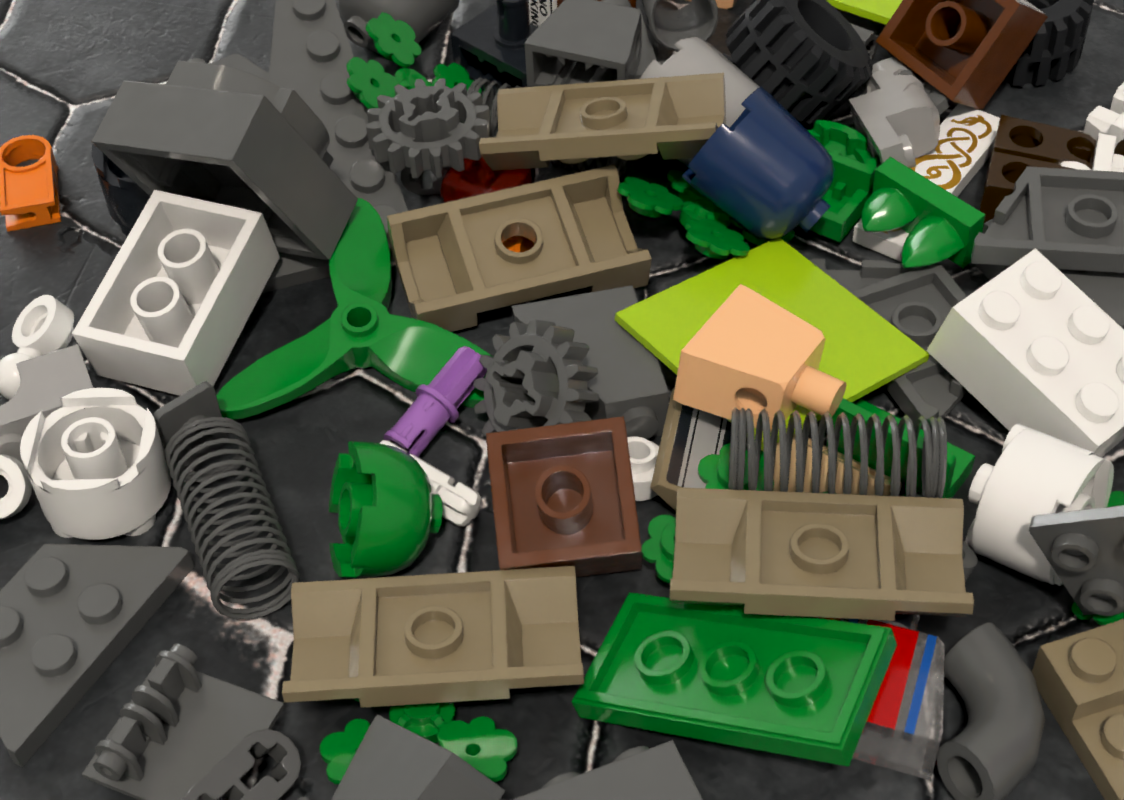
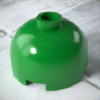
(381, 510)

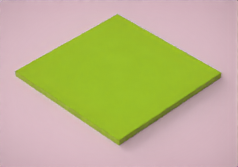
(858, 342)

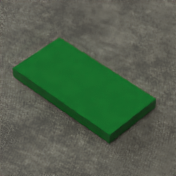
(738, 677)

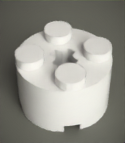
(97, 465)
(1030, 479)

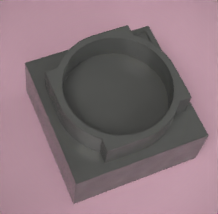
(233, 144)

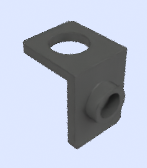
(193, 405)

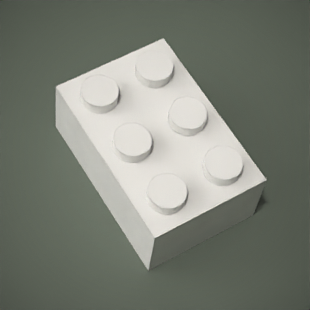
(177, 293)
(1039, 355)

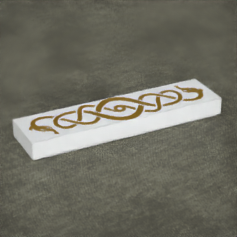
(962, 150)

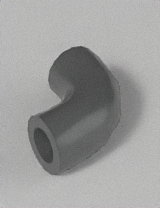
(1003, 717)

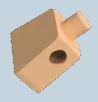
(755, 360)

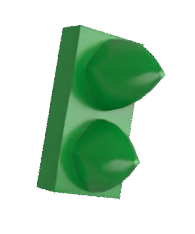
(936, 220)

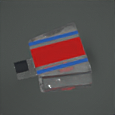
(908, 709)

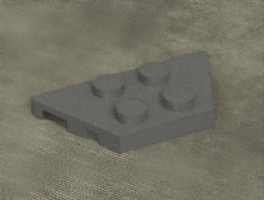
(1062, 213)
(917, 306)
(68, 623)

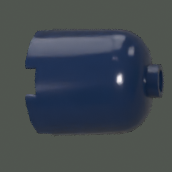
(764, 170)

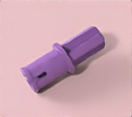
(437, 402)

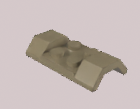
(605, 120)
(820, 554)
(434, 637)

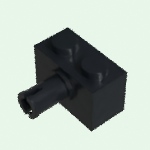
(494, 45)

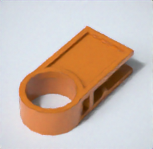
(30, 192)

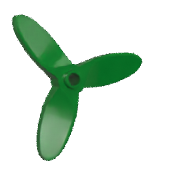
(354, 336)

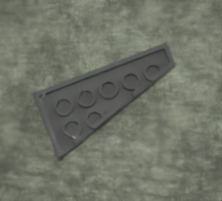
(312, 58)

